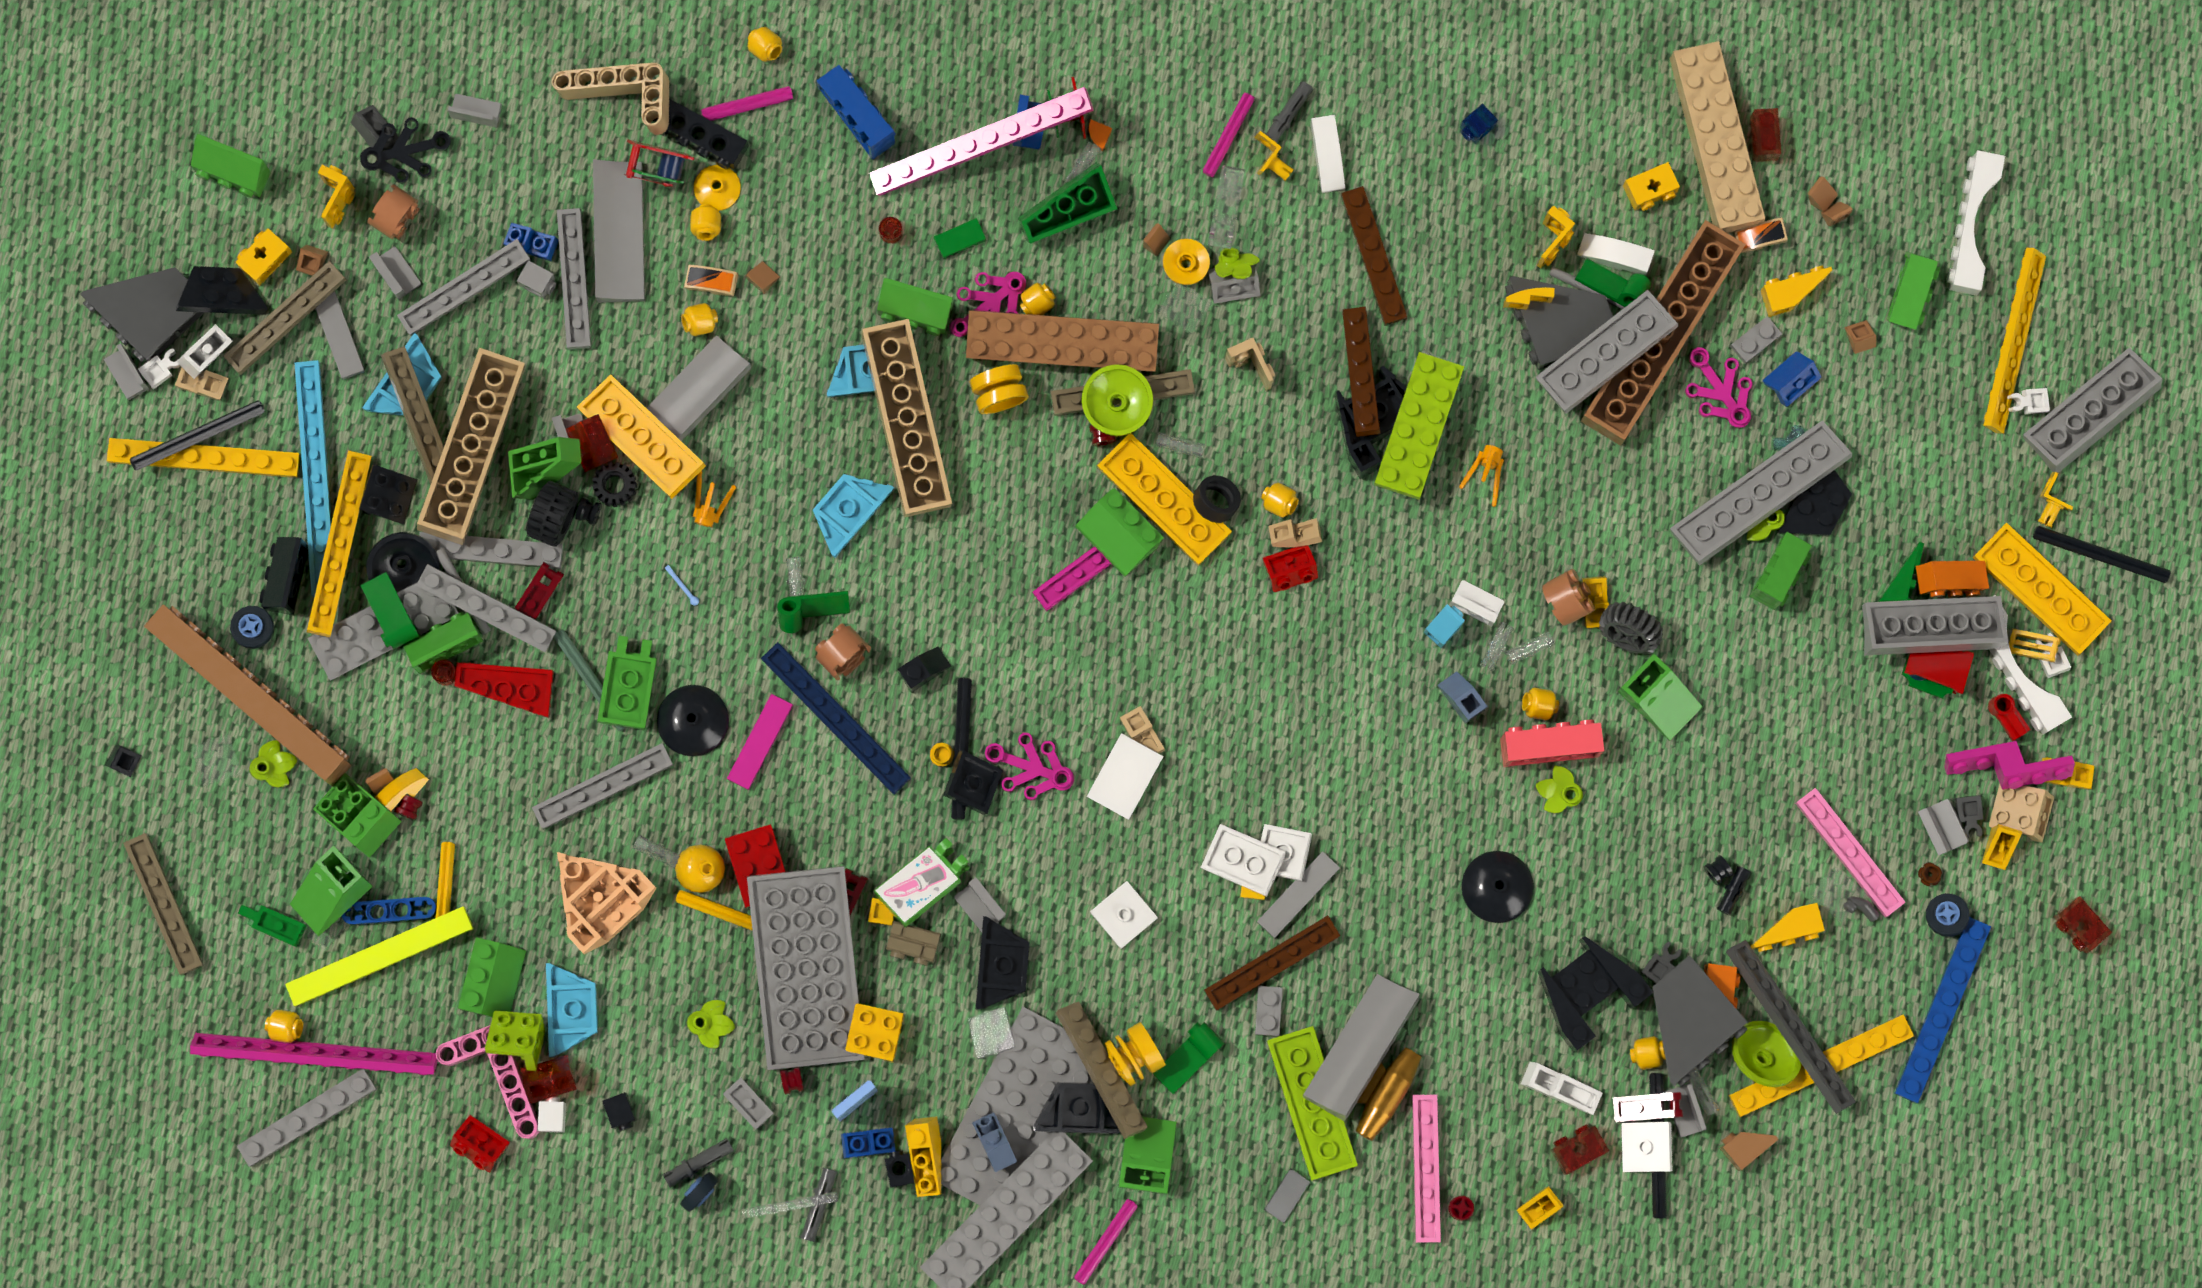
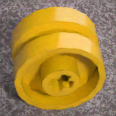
(999, 389)

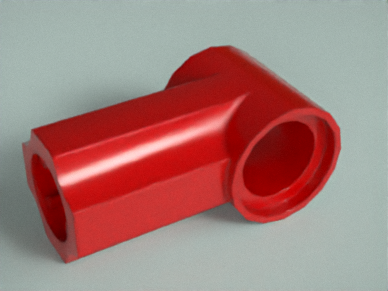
(2010, 718)

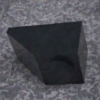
(923, 668)

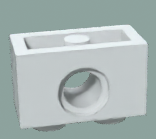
(204, 351)

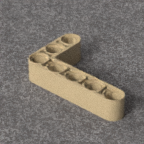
(621, 86)

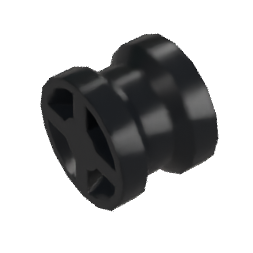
(588, 511)
(1718, 870)

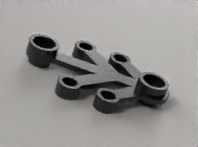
(401, 151)

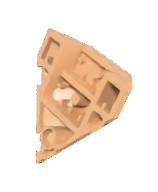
(600, 899)

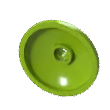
(1122, 384)
(1765, 1044)

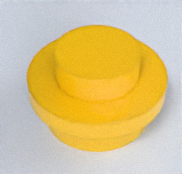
(941, 754)

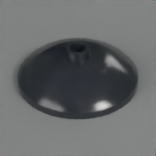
(397, 546)
(698, 736)
(1488, 901)

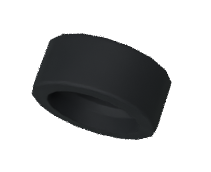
(1223, 486)

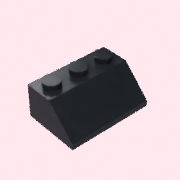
(284, 575)

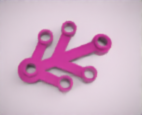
(991, 300)
(1721, 390)
(1032, 768)

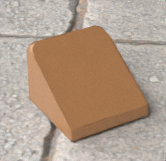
(1822, 194)
(1836, 213)
(1156, 240)
(311, 259)
(762, 277)
(1861, 336)
(379, 780)

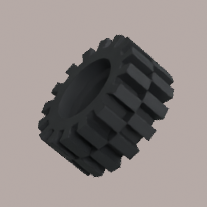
(604, 474)

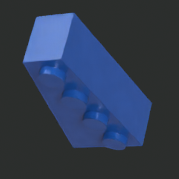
(856, 111)

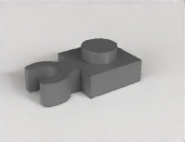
(1969, 811)
(1659, 965)

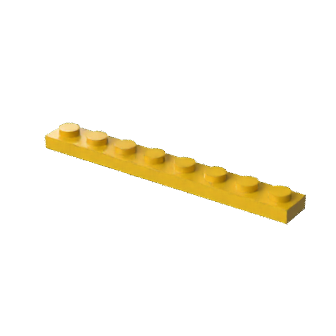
(2014, 340)
(211, 458)
(339, 544)
(1839, 1056)

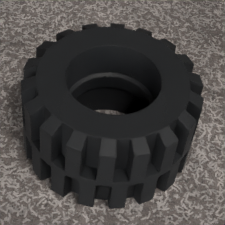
(552, 513)

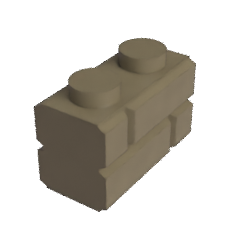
(913, 942)

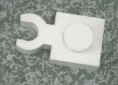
(157, 370)
(2032, 401)
(2061, 663)

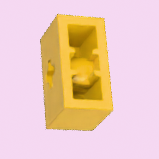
(1659, 177)
(257, 267)

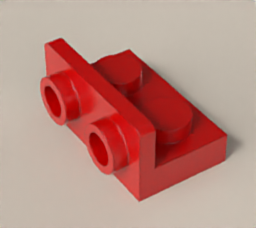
(1290, 568)
(478, 1143)

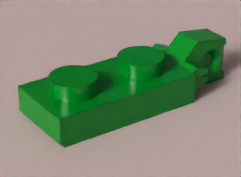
(274, 924)

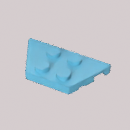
(851, 373)
(384, 398)
(848, 508)
(569, 1009)

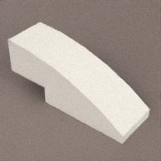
(1327, 153)
(1616, 253)
(1561, 1088)

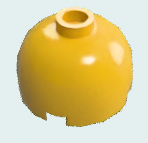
(700, 868)

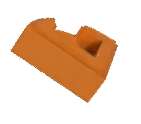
(1099, 133)

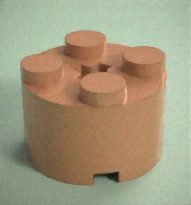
(393, 212)
(1568, 597)
(842, 651)

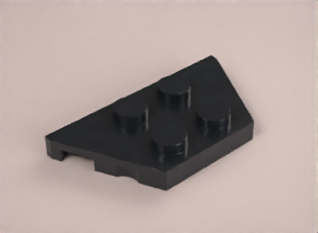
(220, 292)
(1818, 507)
(1001, 964)
(1076, 1110)

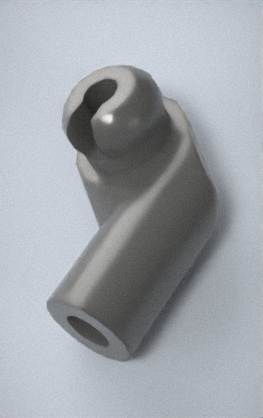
(1863, 905)

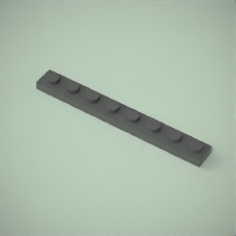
(1791, 1027)

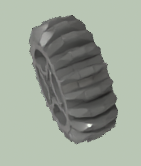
(1631, 628)

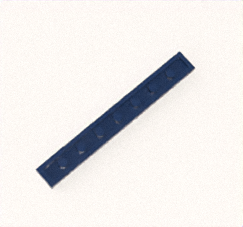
(836, 718)

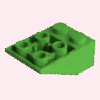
(1660, 697)
(357, 815)
(329, 890)
(1148, 1157)

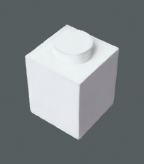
(552, 1115)

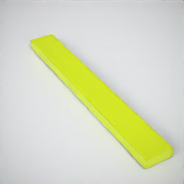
(379, 956)

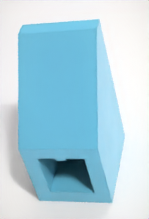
(1445, 625)

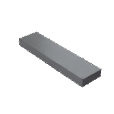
(339, 337)
(1298, 895)

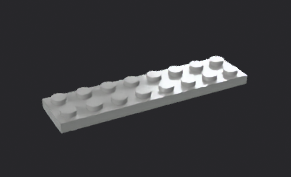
(1761, 492)
(1007, 1213)

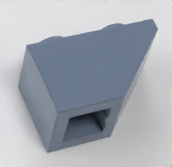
(1462, 697)
(994, 1142)

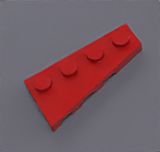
(515, 686)

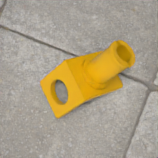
(1273, 161)
(2053, 505)

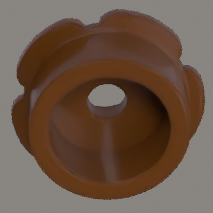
(1936, 874)

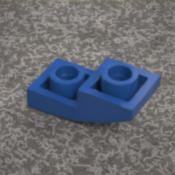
(533, 242)
(868, 1142)

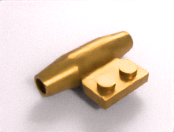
(1386, 1092)

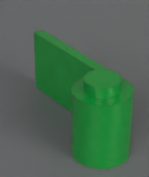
(1611, 284)
(795, 608)
(389, 611)
(1189, 1057)

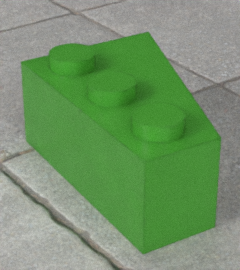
(1913, 290)
(540, 463)
(1781, 571)

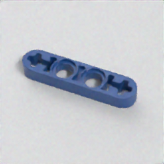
(389, 911)

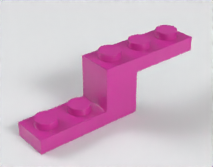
(2009, 765)

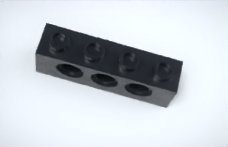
(726, 158)

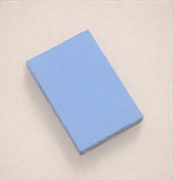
(854, 1100)

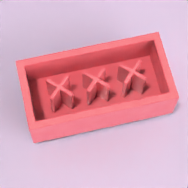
(1551, 744)

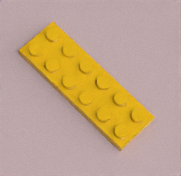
(642, 437)
(1162, 498)
(2042, 589)

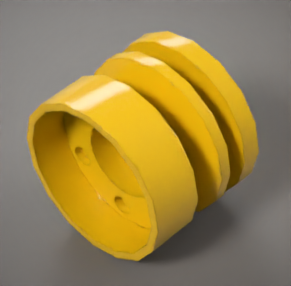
(1134, 1054)

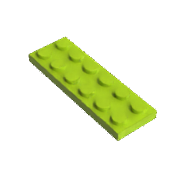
(1419, 425)
(1319, 1133)

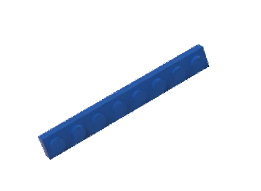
(1942, 1010)

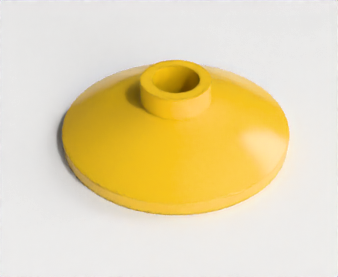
(718, 198)
(1186, 250)

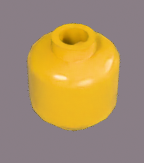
(764, 44)
(705, 222)
(1037, 299)
(699, 319)
(1280, 500)
(1540, 704)
(284, 1026)
(1648, 1053)

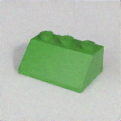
(229, 166)
(920, 306)
(1119, 532)
(443, 642)
(491, 978)

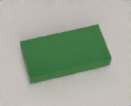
(959, 238)

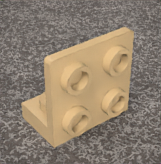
(1240, 353)
(2023, 810)

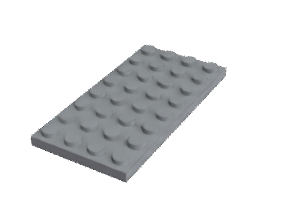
(804, 965)
(1016, 1093)

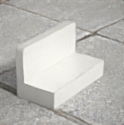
(1477, 603)

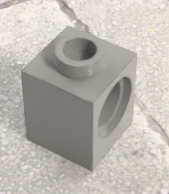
(537, 280)

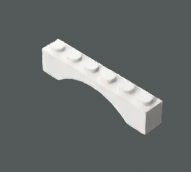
(1968, 268)
(2044, 708)

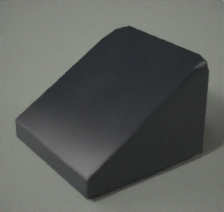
(123, 760)

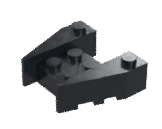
(1360, 449)
(1585, 985)

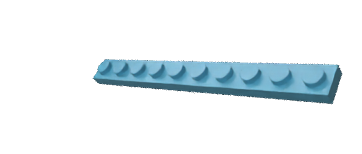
(313, 464)

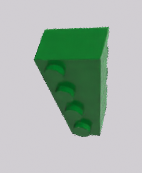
(1070, 205)

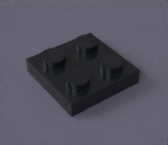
(973, 782)

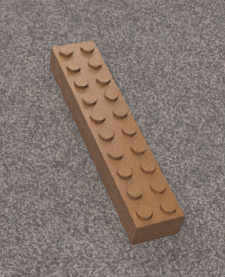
(1685, 299)
(243, 691)

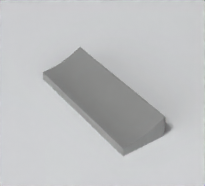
(618, 233)
(699, 387)
(2093, 410)
(1934, 625)
(1361, 1047)

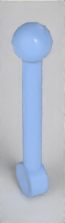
(693, 599)

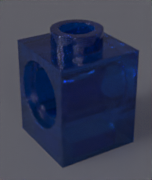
(1478, 124)

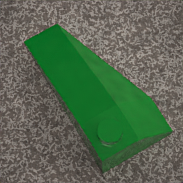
(1903, 584)

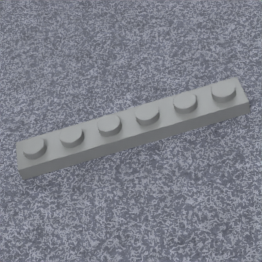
(574, 278)
(463, 287)
(499, 551)
(486, 608)
(602, 786)
(306, 1117)

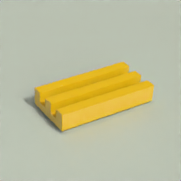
(2031, 654)

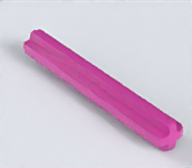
(747, 103)
(1228, 135)
(1105, 1241)

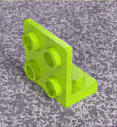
(517, 1035)

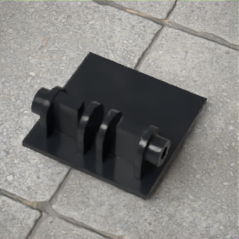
(387, 494)

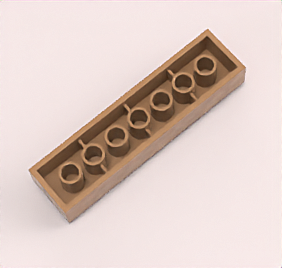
(1061, 340)

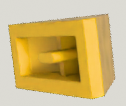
(2001, 846)
(1540, 1207)

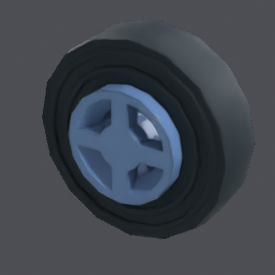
(247, 619)
(1946, 906)
(699, 1191)

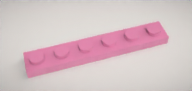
(1850, 852)
(1426, 1168)

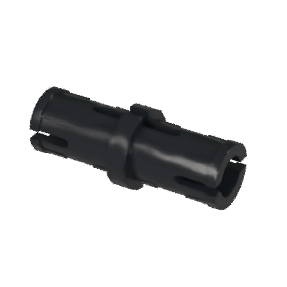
(1734, 890)

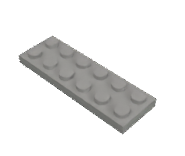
(1606, 351)
(358, 636)

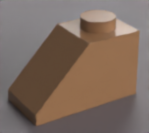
(1745, 1147)

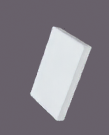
(1125, 776)
(1243, 860)

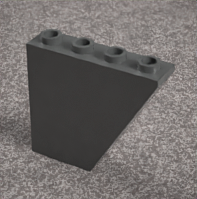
(143, 310)
(1558, 325)
(1693, 1020)

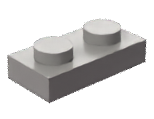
(1756, 340)
(1268, 1011)
(748, 1103)

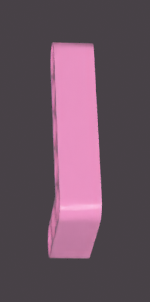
(501, 1074)

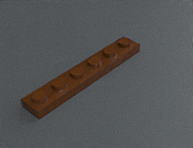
(1373, 255)
(1361, 371)
(1272, 963)

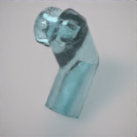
(1780, 443)

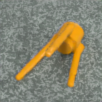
(1490, 458)
(705, 515)

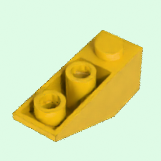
(1788, 293)
(1797, 923)
(925, 1155)

